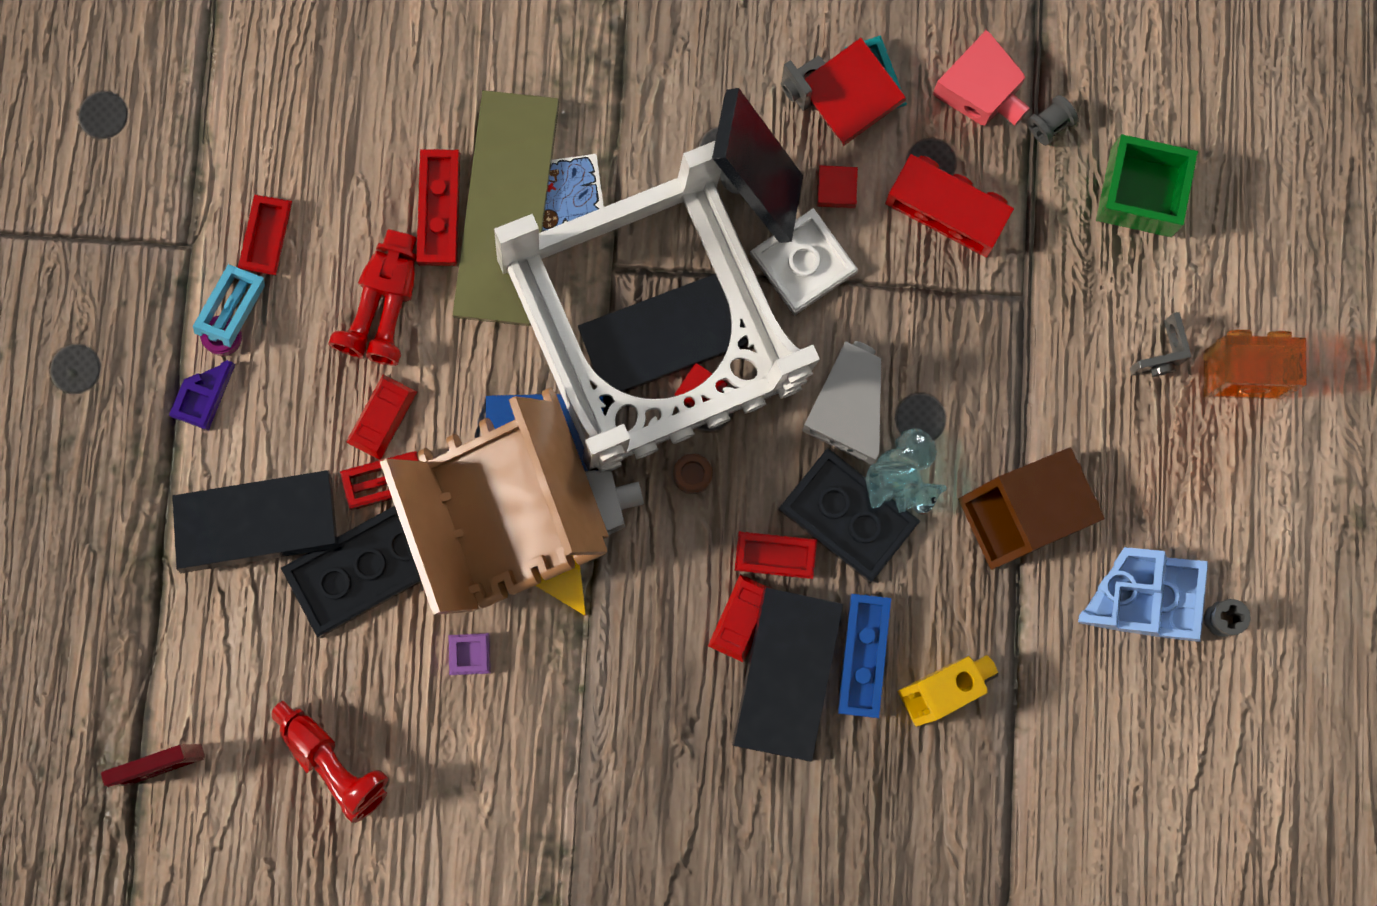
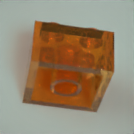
(1255, 365)

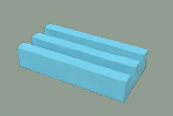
(216, 332)

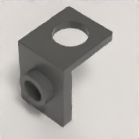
(794, 83)
(1166, 363)

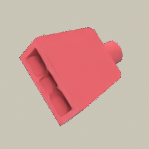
(983, 83)

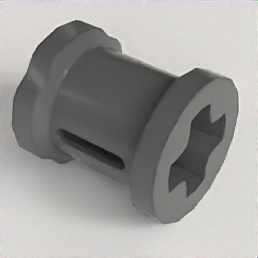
(1052, 120)
(1233, 608)

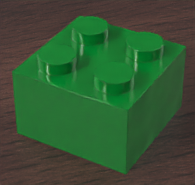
(1147, 185)

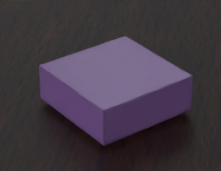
(469, 654)

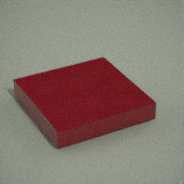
(153, 765)

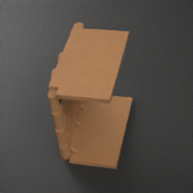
(498, 509)

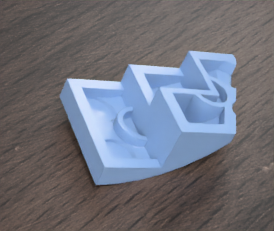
(1150, 596)

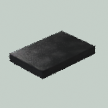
(837, 512)

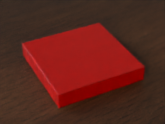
(853, 91)

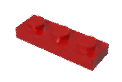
(438, 207)

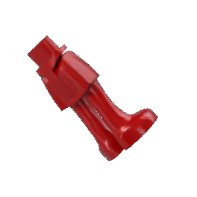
(385, 276)
(315, 751)

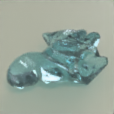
(899, 475)

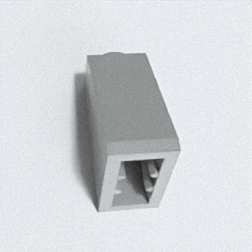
(849, 404)

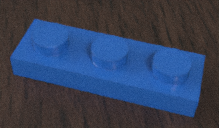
(864, 656)

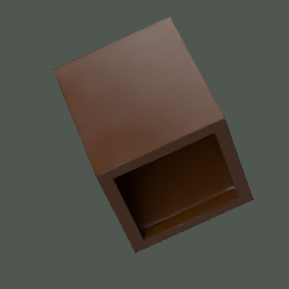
(1031, 507)

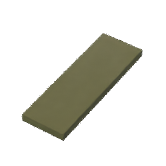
(505, 185)

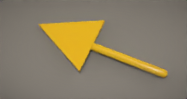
(566, 588)

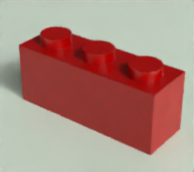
(949, 204)

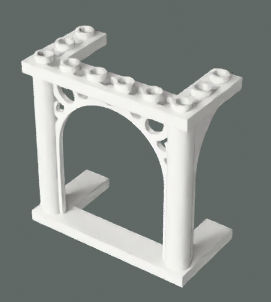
(778, 362)

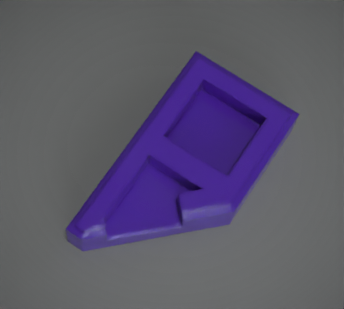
(201, 396)

